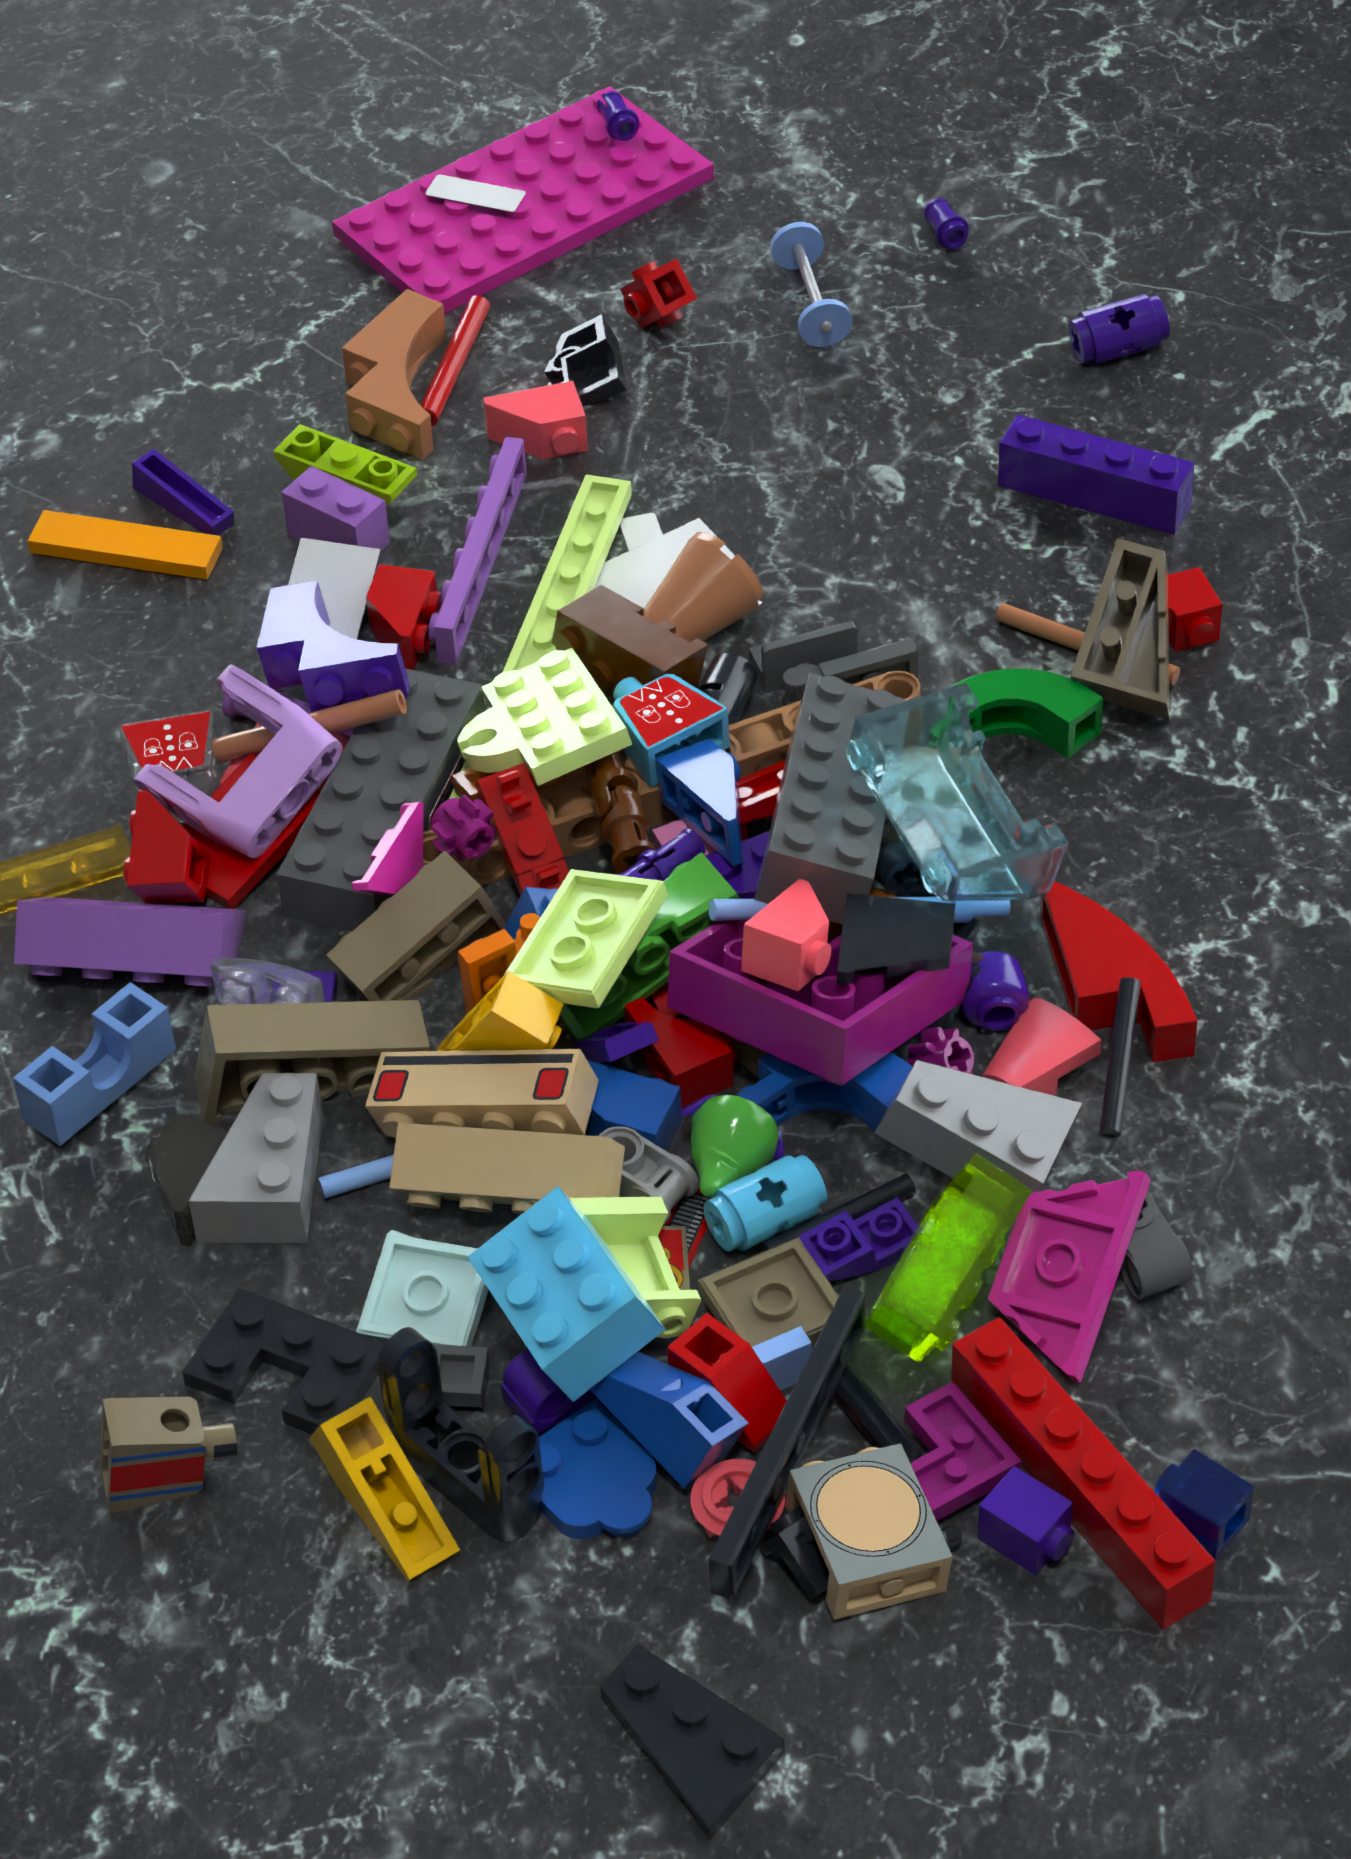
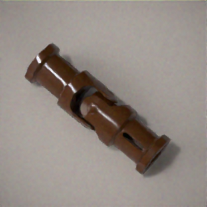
(619, 809)

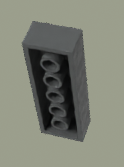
(377, 773)
(825, 813)

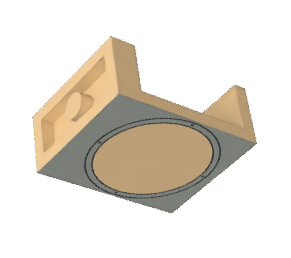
(871, 1529)

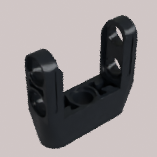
(506, 1467)

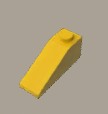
(508, 1018)
(383, 1488)

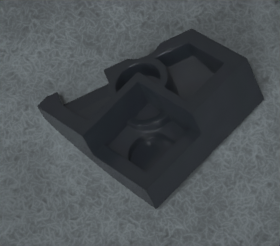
(591, 360)
(894, 936)

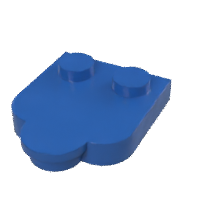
(595, 1476)

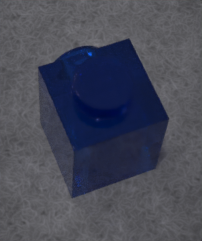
(1206, 1500)

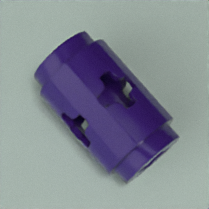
(1119, 329)

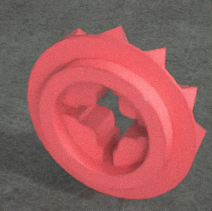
(711, 1494)

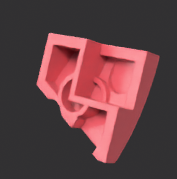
(1042, 1048)

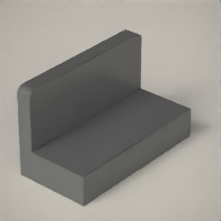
(810, 647)

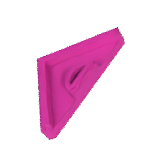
(397, 855)

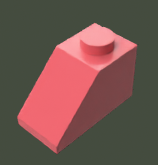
(545, 417)
(788, 939)

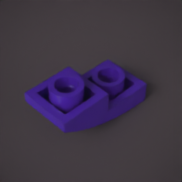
(862, 1245)

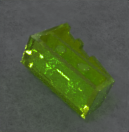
(946, 1258)

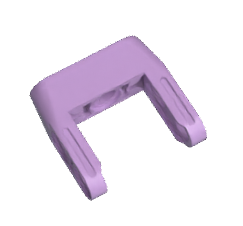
(270, 788)

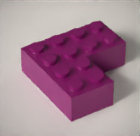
(825, 1024)

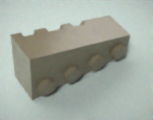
(322, 1038)

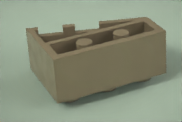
(416, 933)

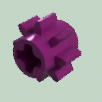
(463, 828)
(943, 1049)

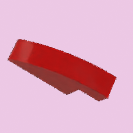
(1096, 951)

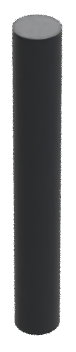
(1120, 1057)
(899, 1187)

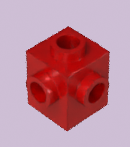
(657, 294)

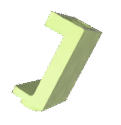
(631, 1233)

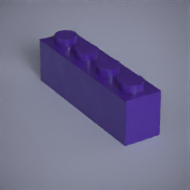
(1095, 474)

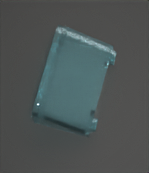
(949, 803)

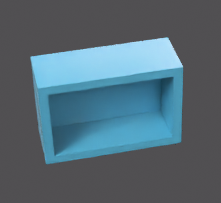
(565, 1294)

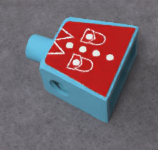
(667, 718)

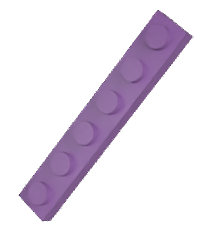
(475, 561)

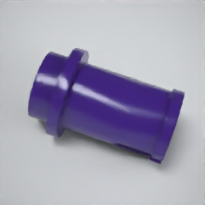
(620, 121)
(949, 228)

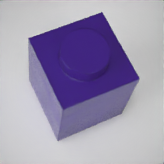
(1026, 1521)

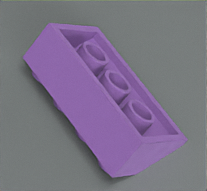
(125, 937)

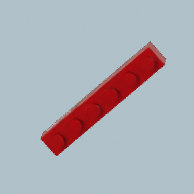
(1070, 1454)

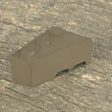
(1128, 632)

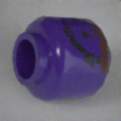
(995, 991)

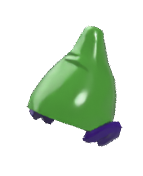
(730, 1139)

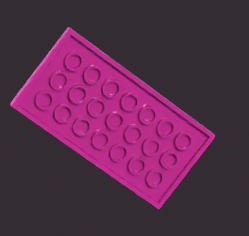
(575, 190)

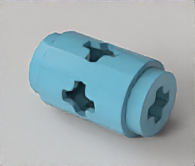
(765, 1203)

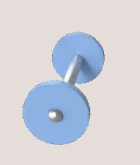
(824, 320)

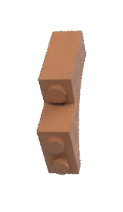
(382, 368)

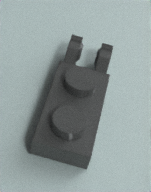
(854, 667)

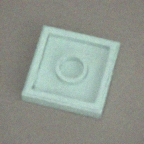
(425, 1289)

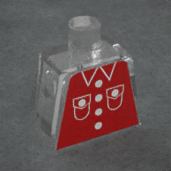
(178, 744)

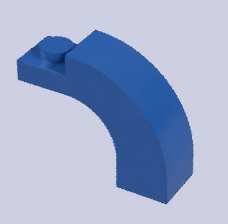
(791, 1090)

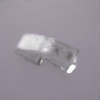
(263, 983)

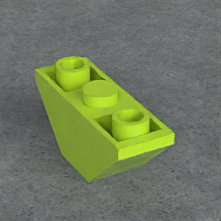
(345, 461)

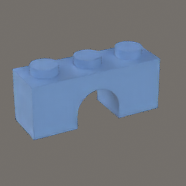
(127, 1043)

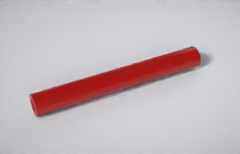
(455, 357)

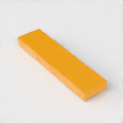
(125, 544)

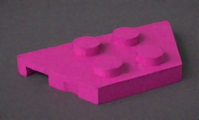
(1066, 1265)

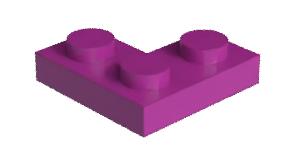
(964, 1449)

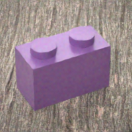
(334, 511)

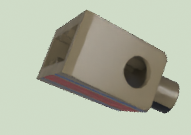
(157, 1450)

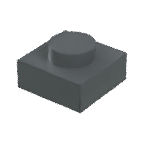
(463, 1374)

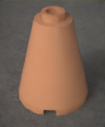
(704, 590)

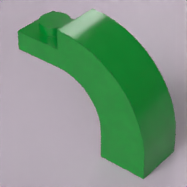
(1036, 706)

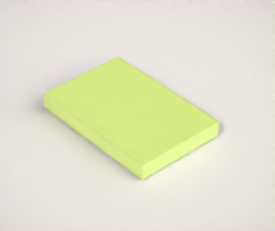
(588, 935)

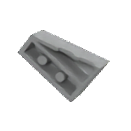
(265, 1167)

